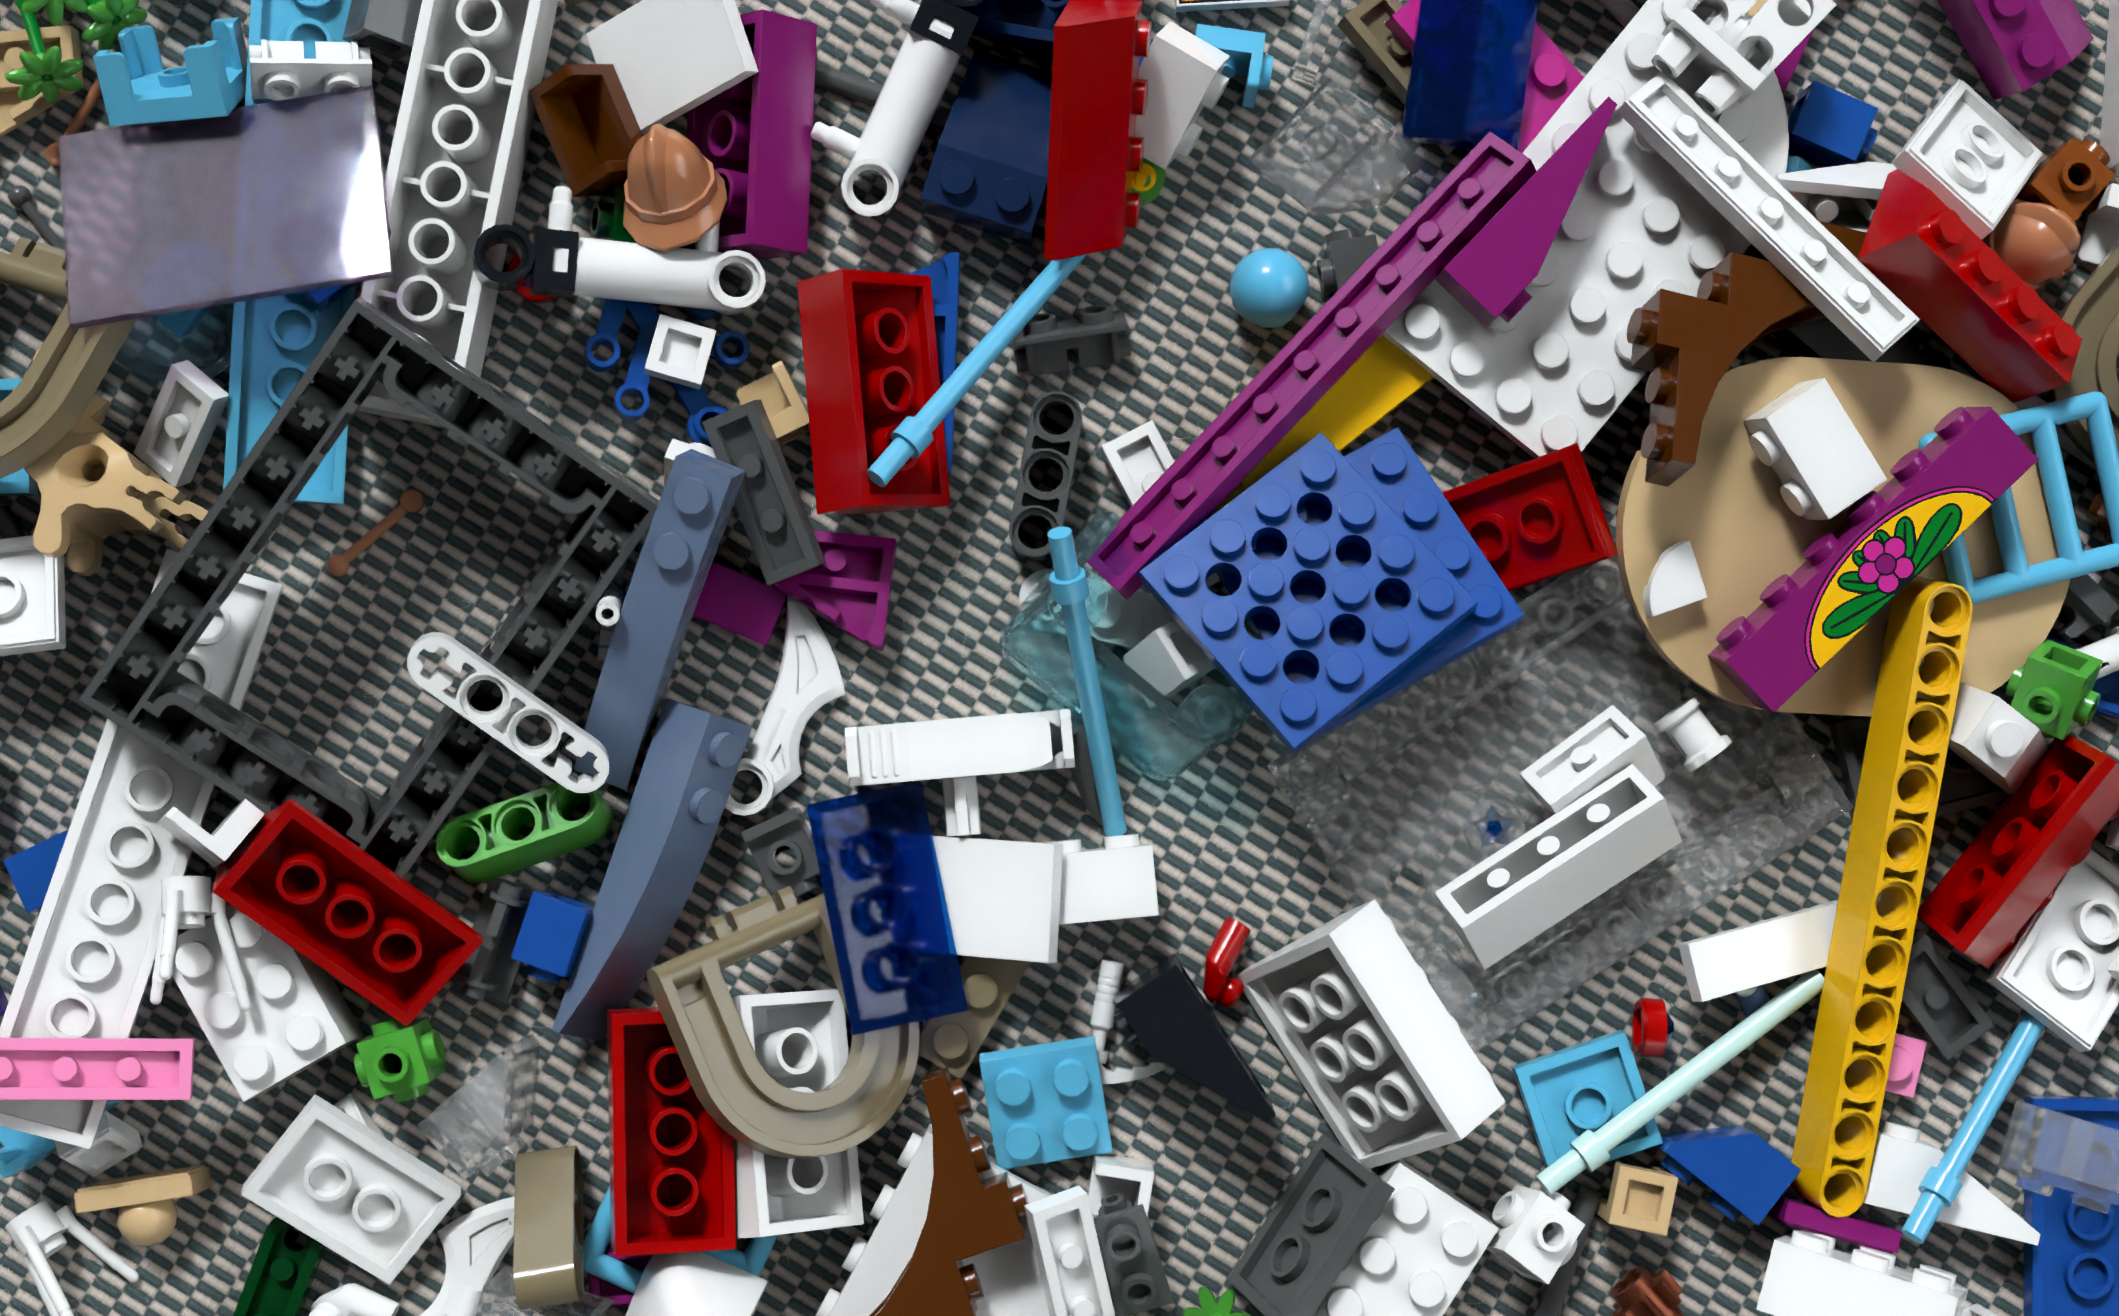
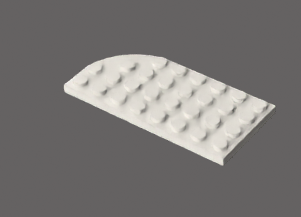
(1627, 234)

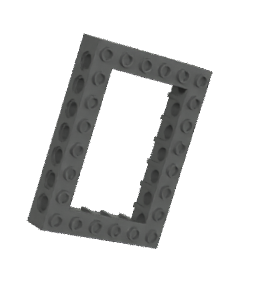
(212, 738)

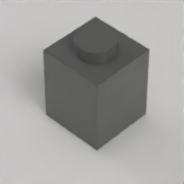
(383, 25)

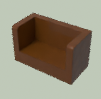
(588, 126)

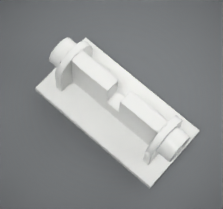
(284, 74)

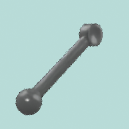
(21, 198)

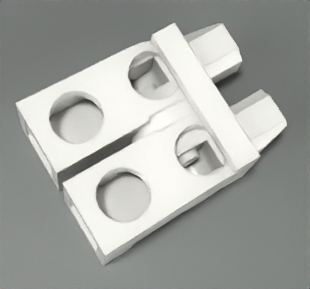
(1733, 45)

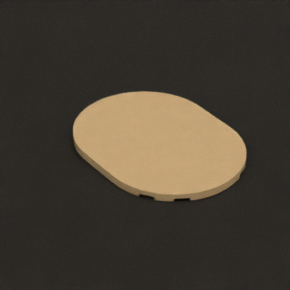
(1751, 537)

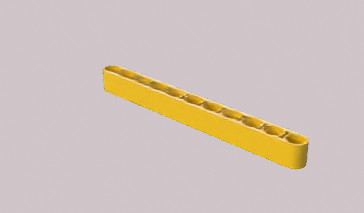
(1873, 868)

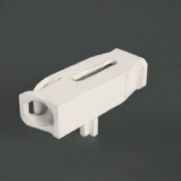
(958, 753)

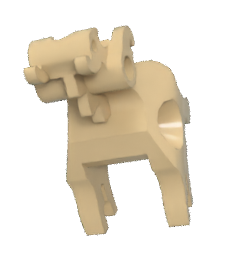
(100, 489)

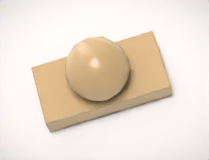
(144, 1200)

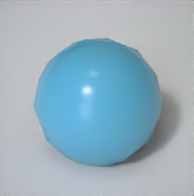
(1269, 287)

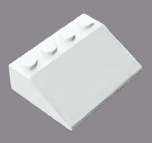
(1371, 1039)

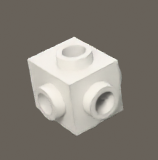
(1534, 1232)

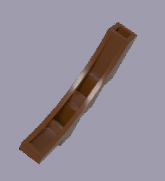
(1696, 339)
(963, 1213)

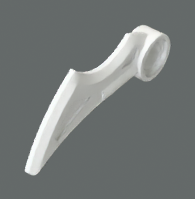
(804, 684)
(472, 1255)

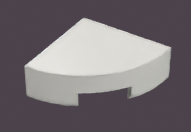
(1673, 581)

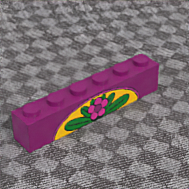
(1871, 556)

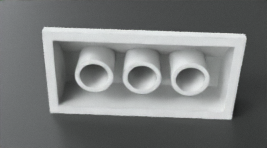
(804, 1048)

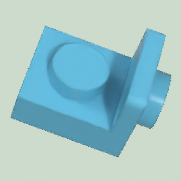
(1245, 57)

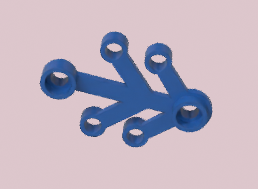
(637, 382)

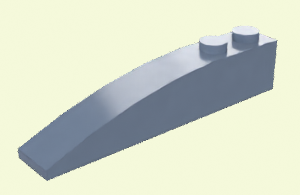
(659, 609)
(653, 861)

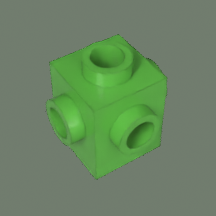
(2056, 689)
(418, 1049)

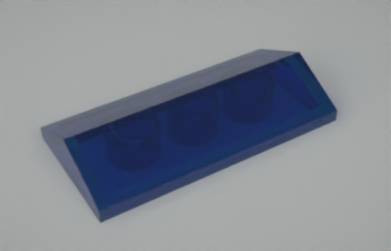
(1469, 71)
(886, 908)

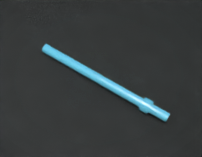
(915, 432)
(1070, 591)
(1942, 1182)

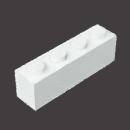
(1559, 866)

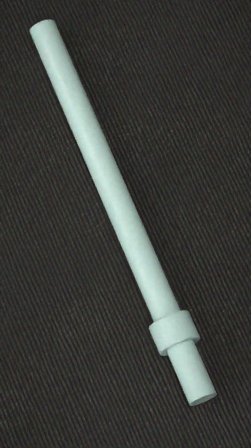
(1592, 1149)

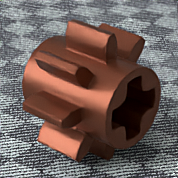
(1647, 1294)

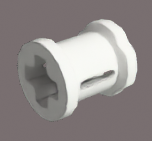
(1692, 733)

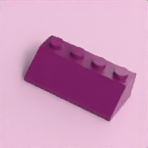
(2017, 39)
(763, 140)

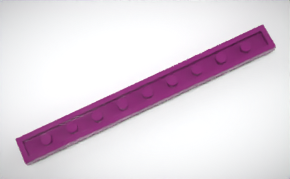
(1313, 360)

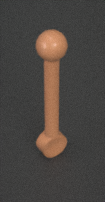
(77, 123)
(410, 501)

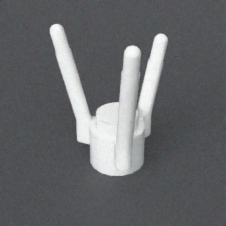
(184, 906)
(39, 1235)

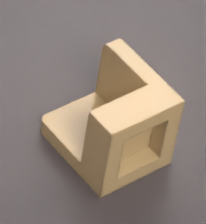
(781, 402)
(1640, 1198)

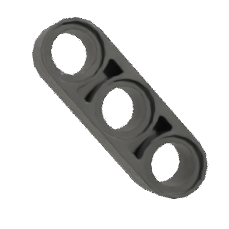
(1045, 448)

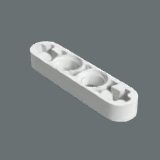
(503, 720)

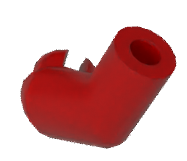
(1220, 961)

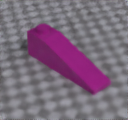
(1510, 249)

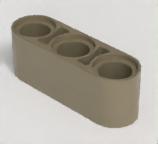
(548, 1228)

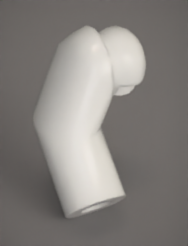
(353, 1301)

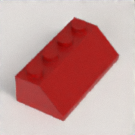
(1094, 126)
(1966, 292)
(865, 371)
(2025, 851)
(345, 911)
(665, 1151)

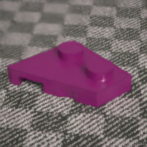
(851, 586)

